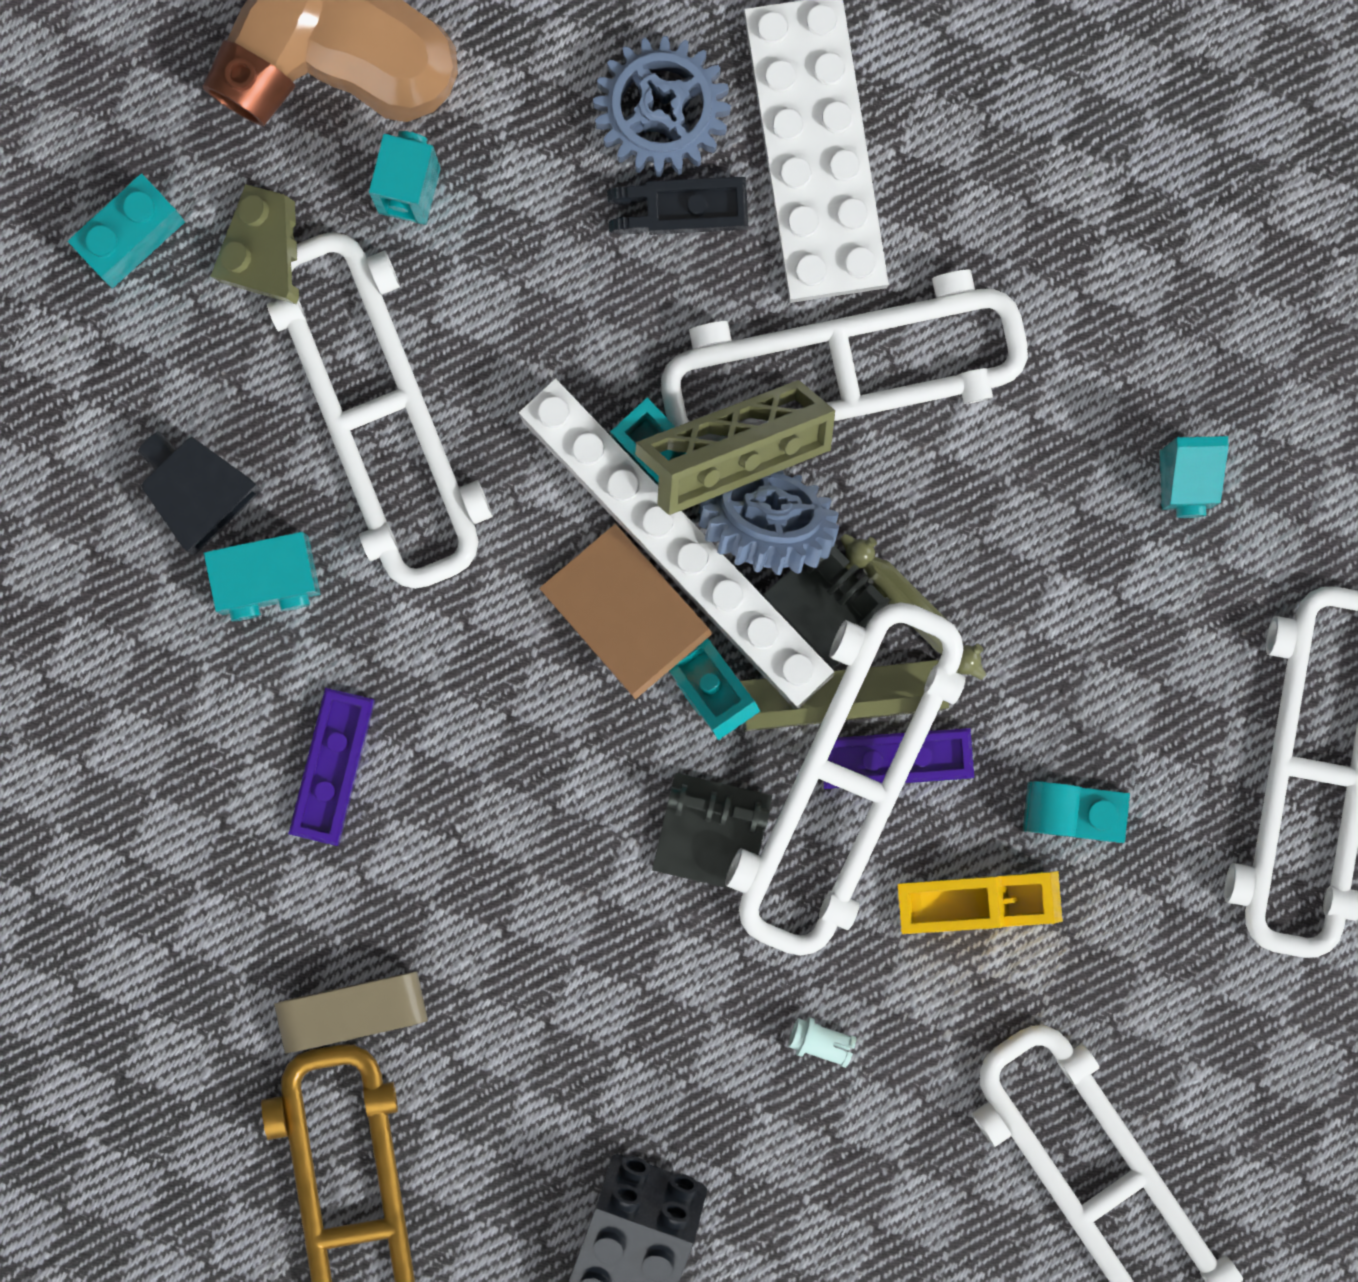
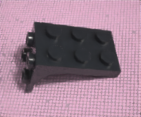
(640, 1225)

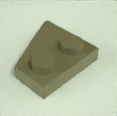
(260, 246)

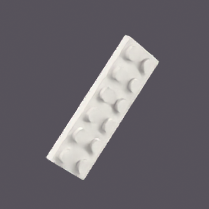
(815, 149)

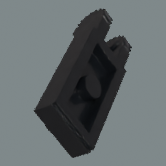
(683, 206)

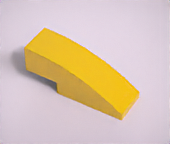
(980, 902)

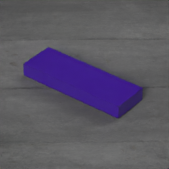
(941, 757)
(331, 767)

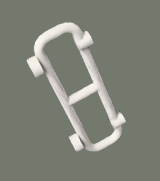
(953, 294)
(464, 504)
(857, 649)
(1251, 884)
(1001, 1119)

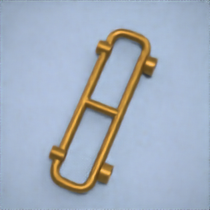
(287, 1118)

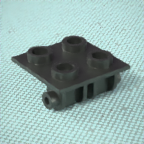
(823, 599)
(707, 827)

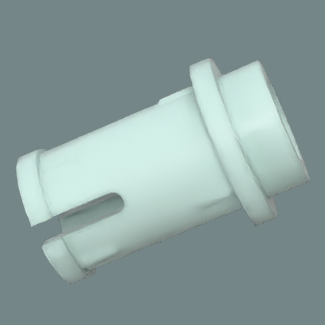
(820, 1042)

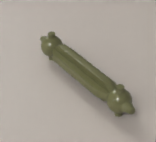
(898, 589)

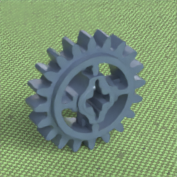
(638, 70)
(772, 523)

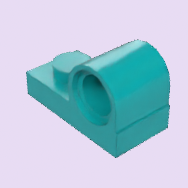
(714, 690)
(1076, 812)

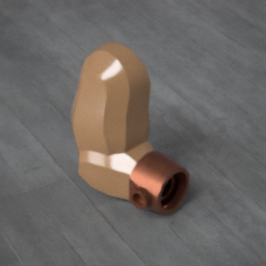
(365, 47)

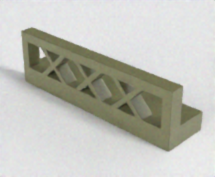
(746, 453)
(884, 693)

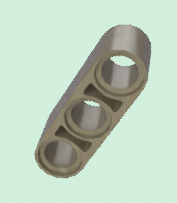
(350, 1012)

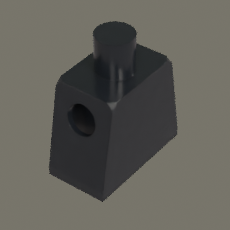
(194, 489)

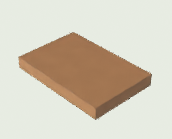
(625, 611)

